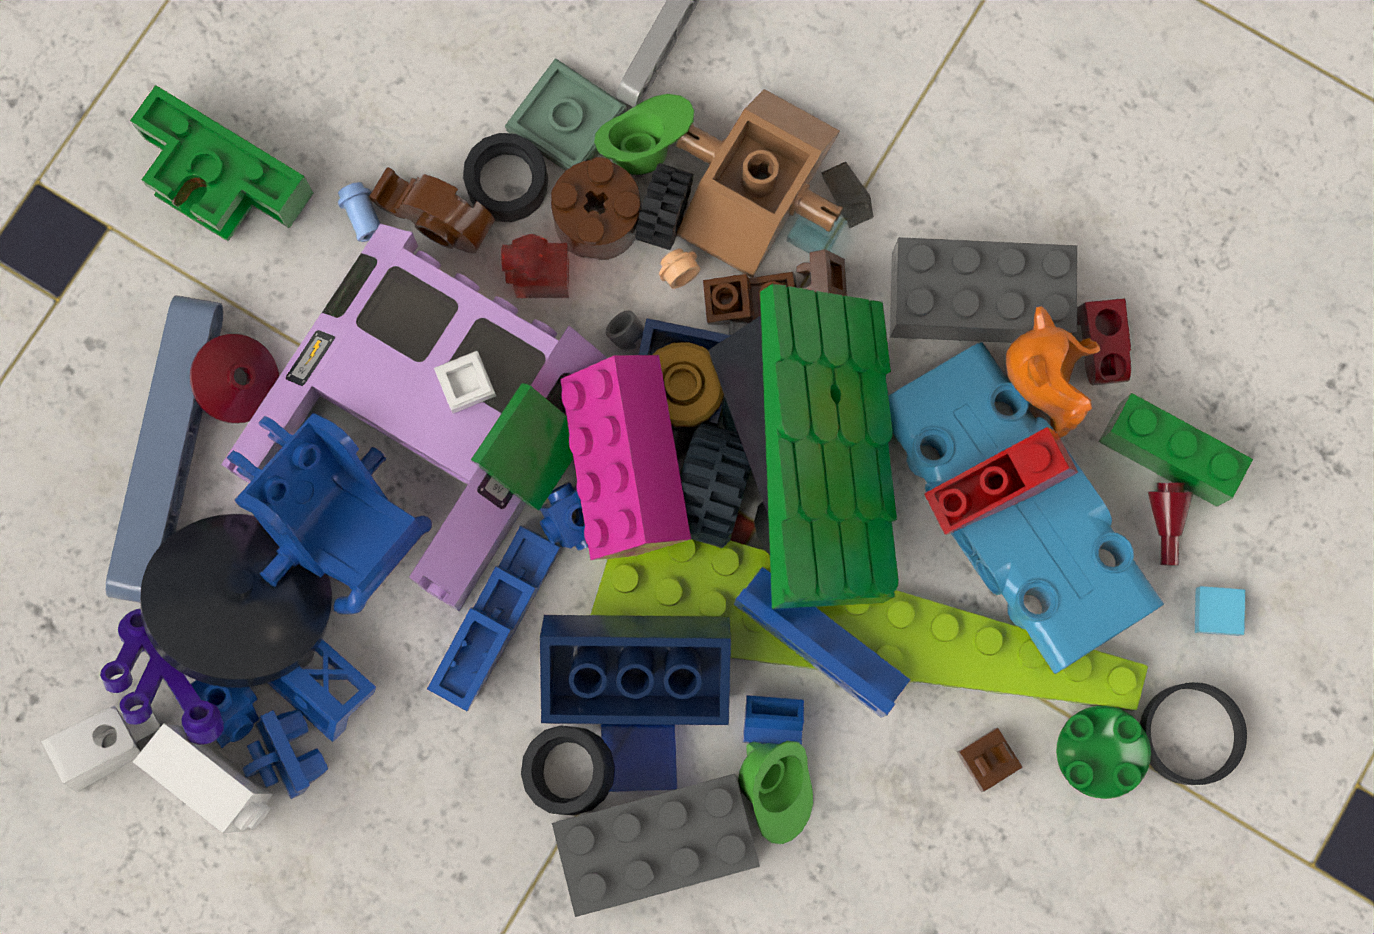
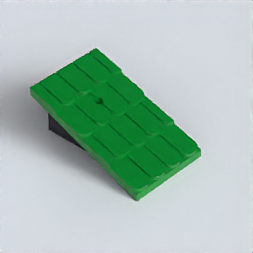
(817, 434)

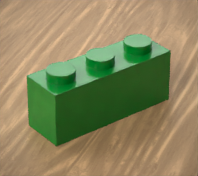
(1175, 450)

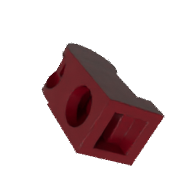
(1108, 326)

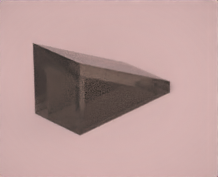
(849, 194)

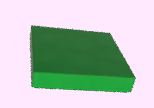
(527, 447)

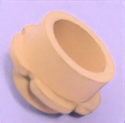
(679, 268)

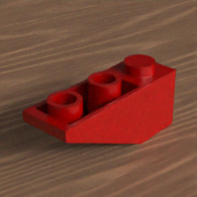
(1001, 481)

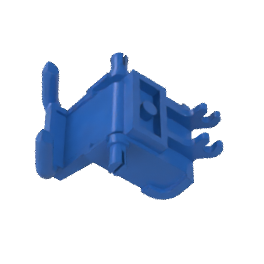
(327, 510)

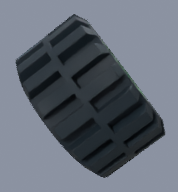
(714, 483)

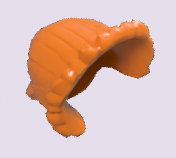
(1042, 368)

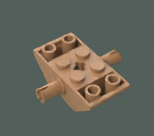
(741, 215)

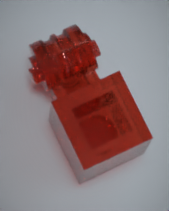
(536, 267)

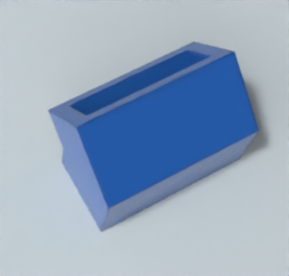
(773, 720)

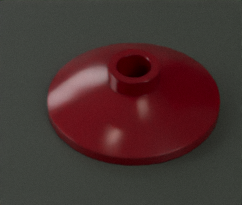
(214, 380)

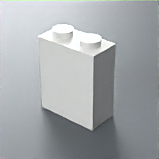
(204, 780)

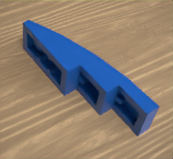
(494, 618)

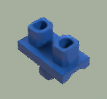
(276, 734)

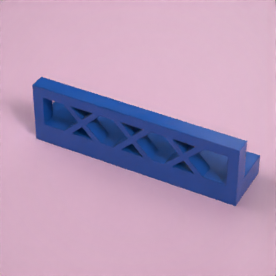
(825, 647)
(315, 701)

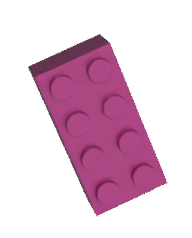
(624, 457)

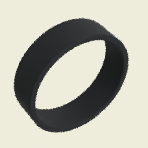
(1238, 724)

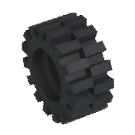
(664, 206)

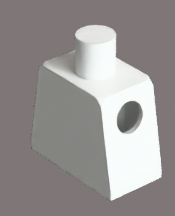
(80, 751)

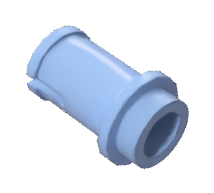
(356, 202)

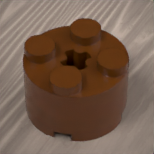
(597, 185)

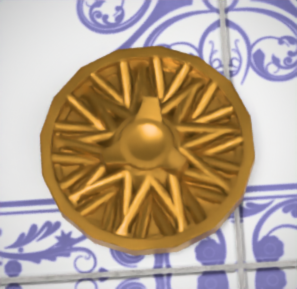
(689, 384)

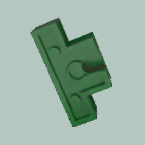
(212, 170)

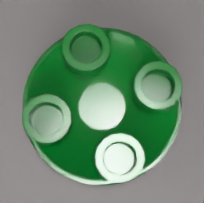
(1103, 752)

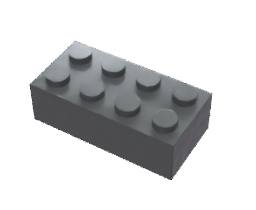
(979, 288)
(655, 845)

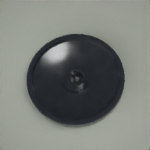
(219, 616)

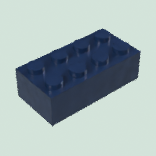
(635, 669)

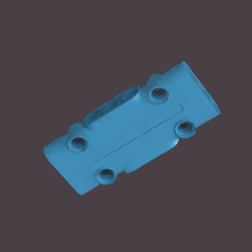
(1040, 544)

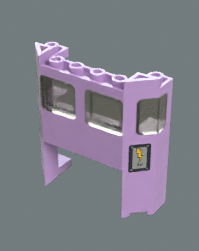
(377, 361)

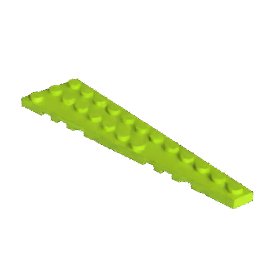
(909, 632)

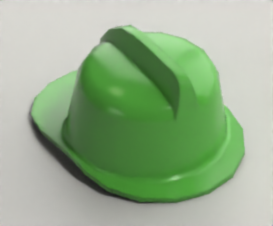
(642, 134)
(778, 787)

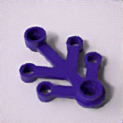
(136, 641)

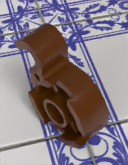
(434, 210)

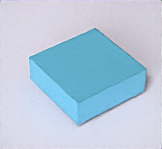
(1220, 611)

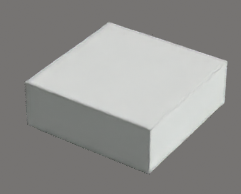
(464, 382)

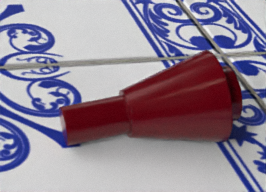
(1170, 511)

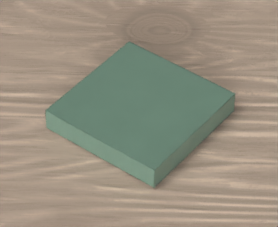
(564, 115)

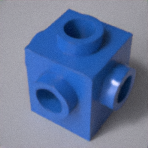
(558, 518)
(235, 709)

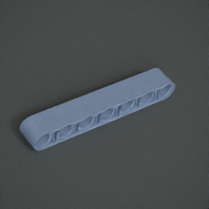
(163, 446)

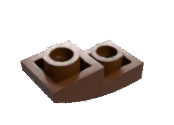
(738, 296)

